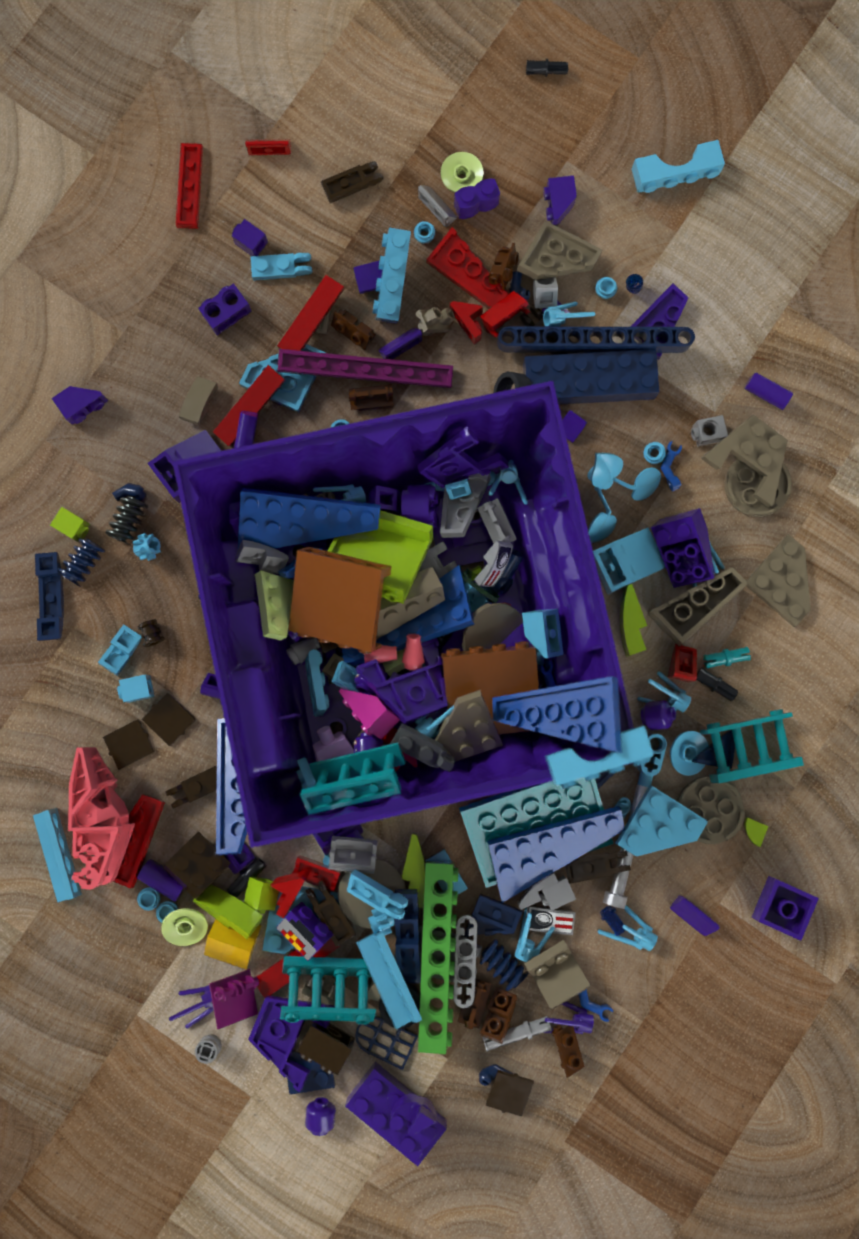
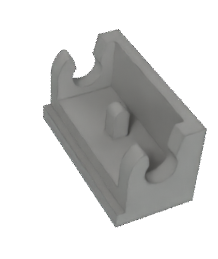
(353, 854)

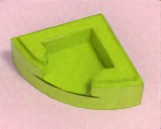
(755, 831)

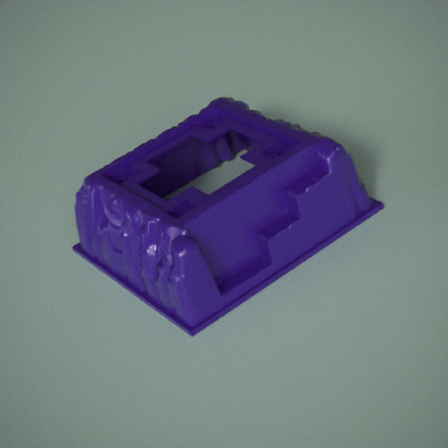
(269, 697)

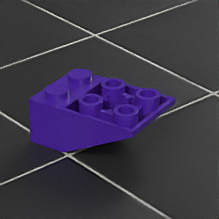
(163, 464)
(685, 547)

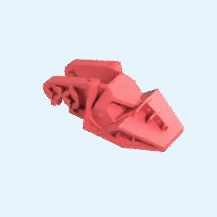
(97, 819)

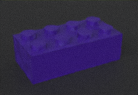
(373, 1103)

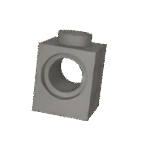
(545, 292)
(718, 429)
(557, 894)

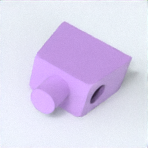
(331, 745)

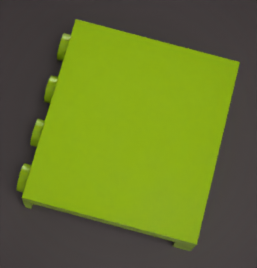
(395, 543)

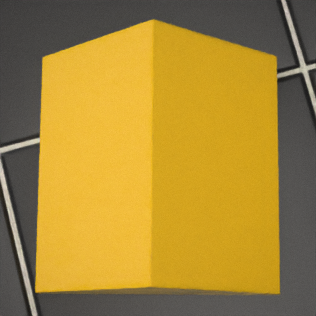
(230, 946)

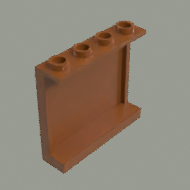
(337, 599)
(493, 672)

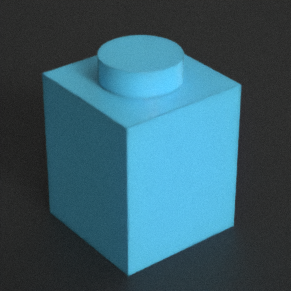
(135, 688)

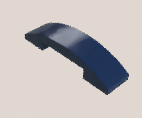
(50, 596)

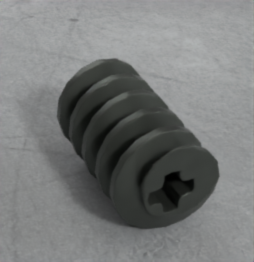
(126, 519)

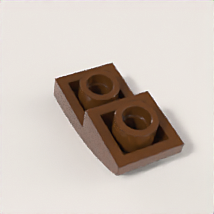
(499, 1015)

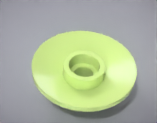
(461, 163)
(184, 927)

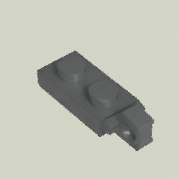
(423, 748)

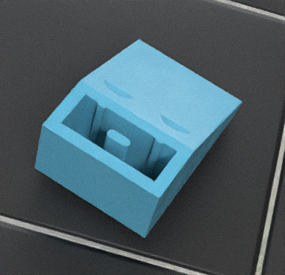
(628, 560)

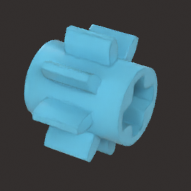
(146, 546)
(381, 922)

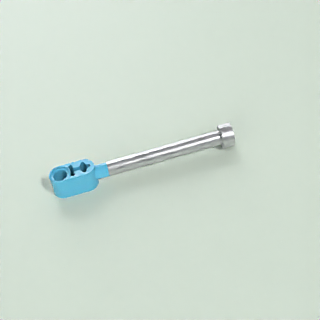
(615, 896)

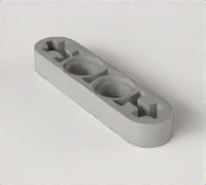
(462, 960)

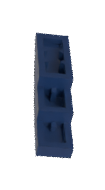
(408, 938)

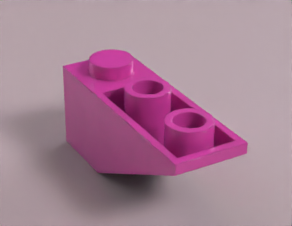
(371, 712)

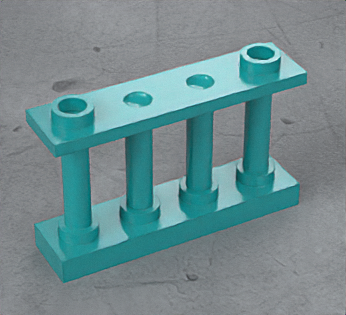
(745, 768)
(356, 789)
(317, 968)

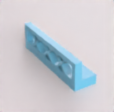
(56, 854)
(388, 980)

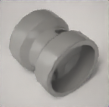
(209, 1044)

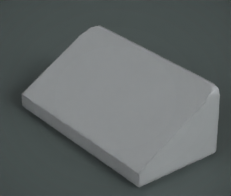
(436, 205)

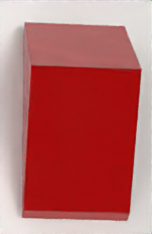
(683, 664)

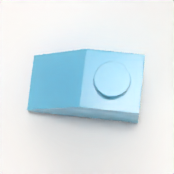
(544, 631)

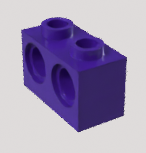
(228, 313)

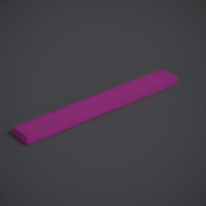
(365, 368)

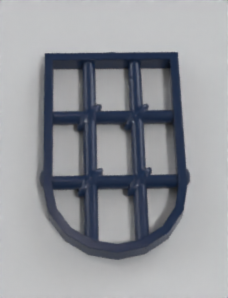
(373, 1041)

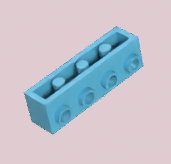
(393, 274)

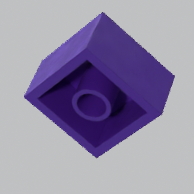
(784, 908)

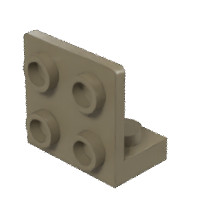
(557, 974)

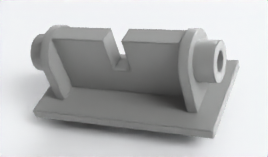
(496, 522)

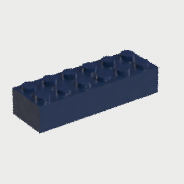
(597, 375)

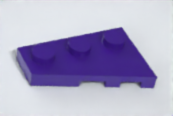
(663, 312)

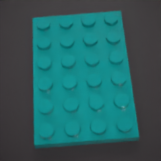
(525, 810)

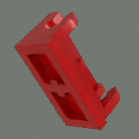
(503, 311)
(318, 872)

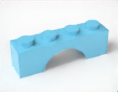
(653, 173)
(568, 766)

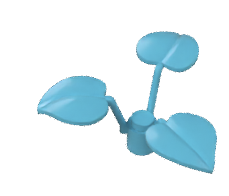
(602, 475)

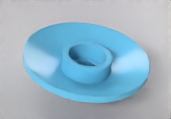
(693, 744)

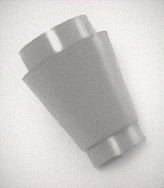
(300, 650)

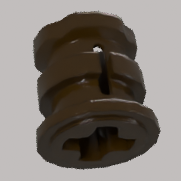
(150, 633)

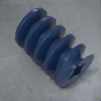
(81, 561)
(503, 965)

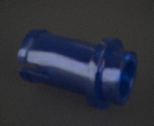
(612, 919)

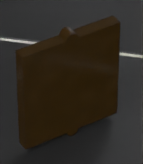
(168, 719)
(128, 744)
(509, 1093)

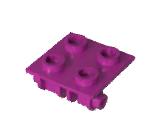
(234, 998)

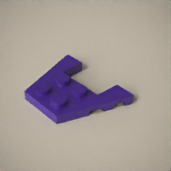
(452, 465)
(413, 693)
(277, 1038)

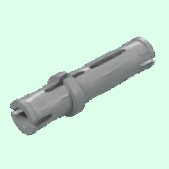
(520, 1032)

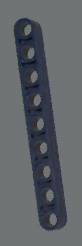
(585, 345)

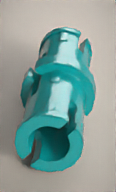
(726, 657)

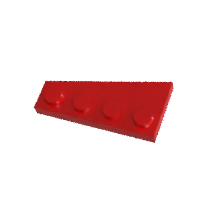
(464, 269)
(146, 817)

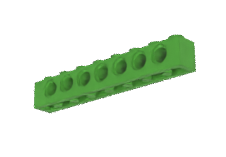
(430, 1040)

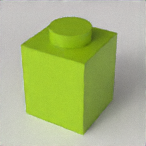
(70, 524)
(261, 895)

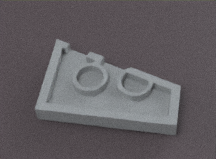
(460, 511)

